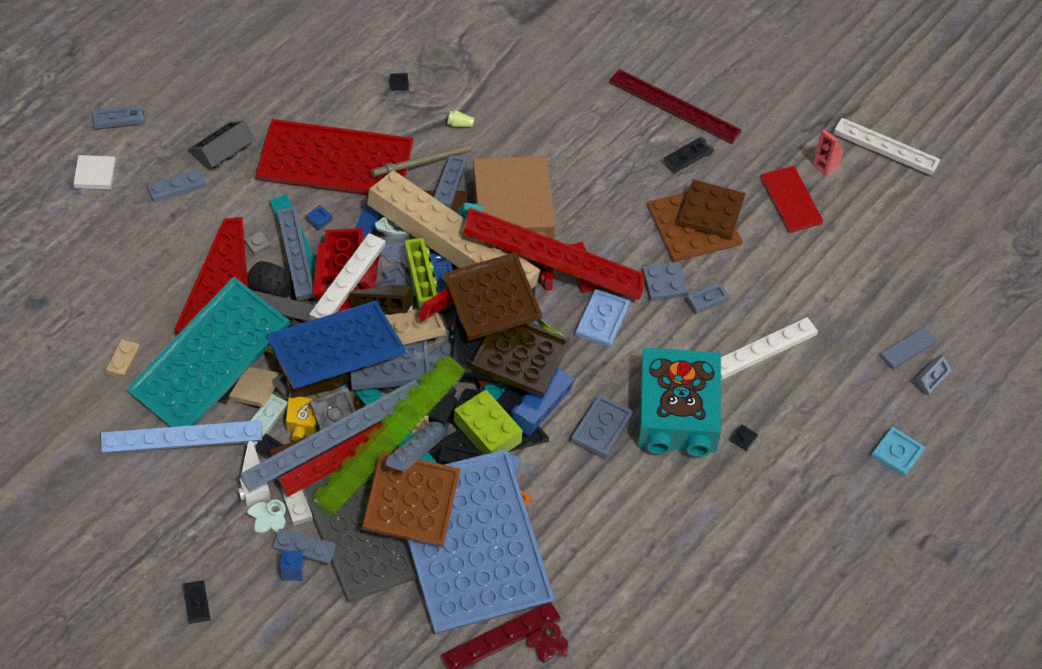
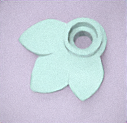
(266, 518)

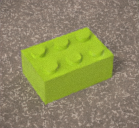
(487, 424)

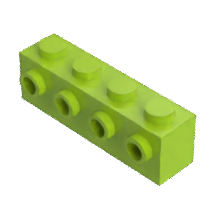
(420, 270)

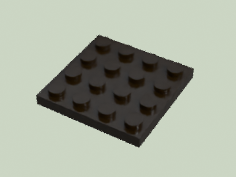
(522, 357)

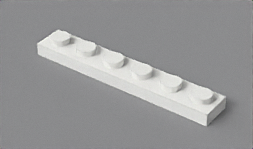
(887, 146)
(348, 277)
(767, 347)

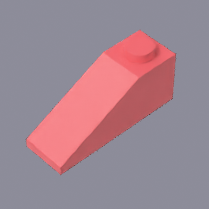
(828, 153)

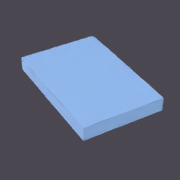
(602, 318)

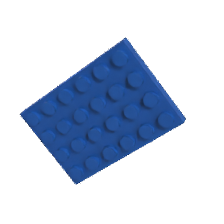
(335, 344)

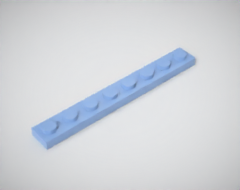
(181, 436)

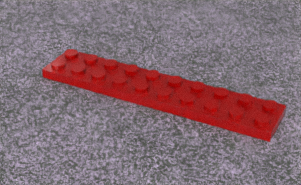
(554, 253)

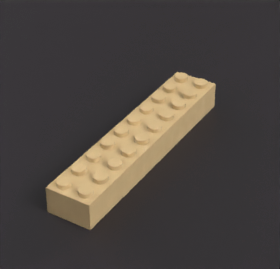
(435, 222)

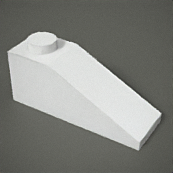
(259, 495)

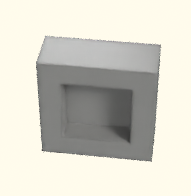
(257, 243)

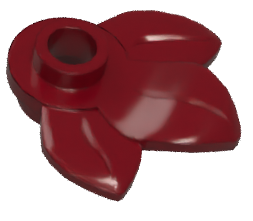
(548, 645)

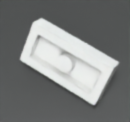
(297, 507)

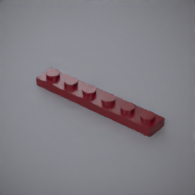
(500, 637)

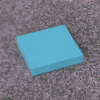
(898, 451)

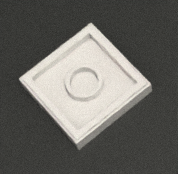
(94, 172)

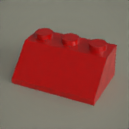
(343, 245)

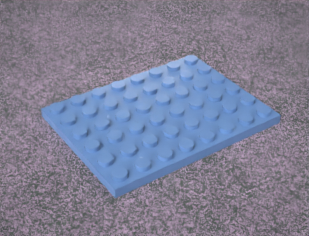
(488, 553)

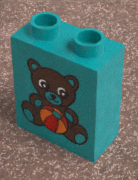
(679, 401)

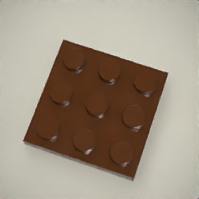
(711, 209)

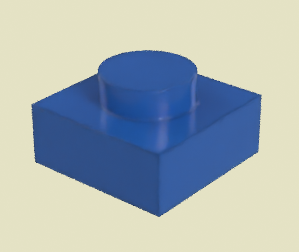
(319, 217)

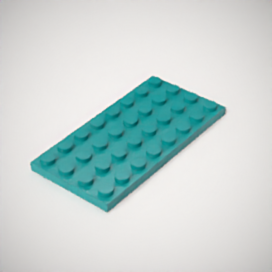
(208, 356)

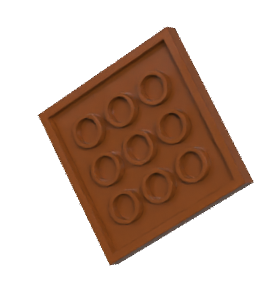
(681, 241)
(412, 502)

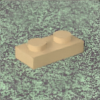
(123, 359)

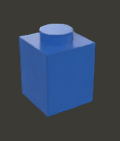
(292, 565)

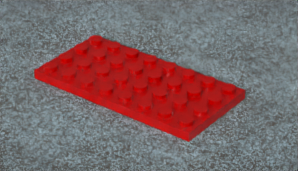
(329, 156)

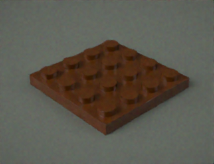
(492, 296)

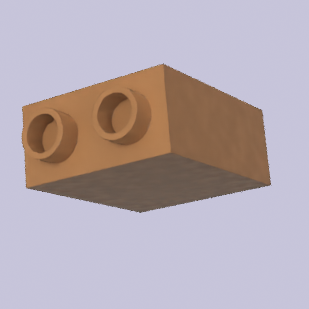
(516, 191)

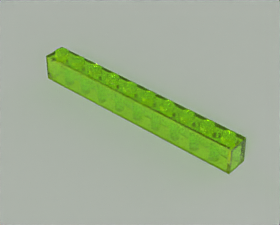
(389, 436)

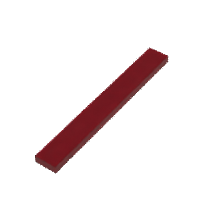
(676, 106)

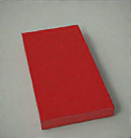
(791, 199)

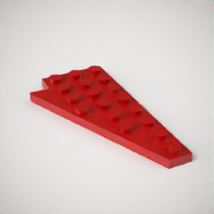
(223, 262)

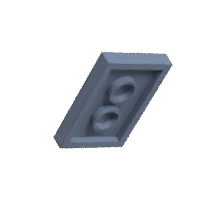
(602, 426)

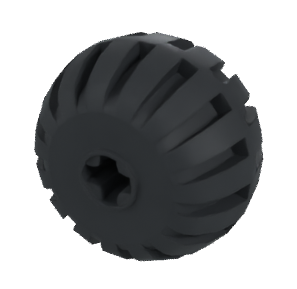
(270, 279)

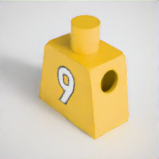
(300, 418)

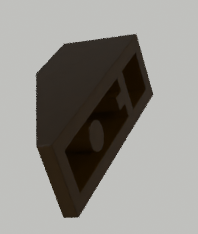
(390, 298)
(321, 386)

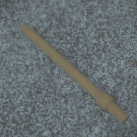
(421, 160)

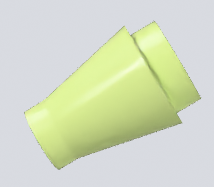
(459, 119)

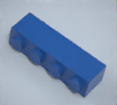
(535, 409)

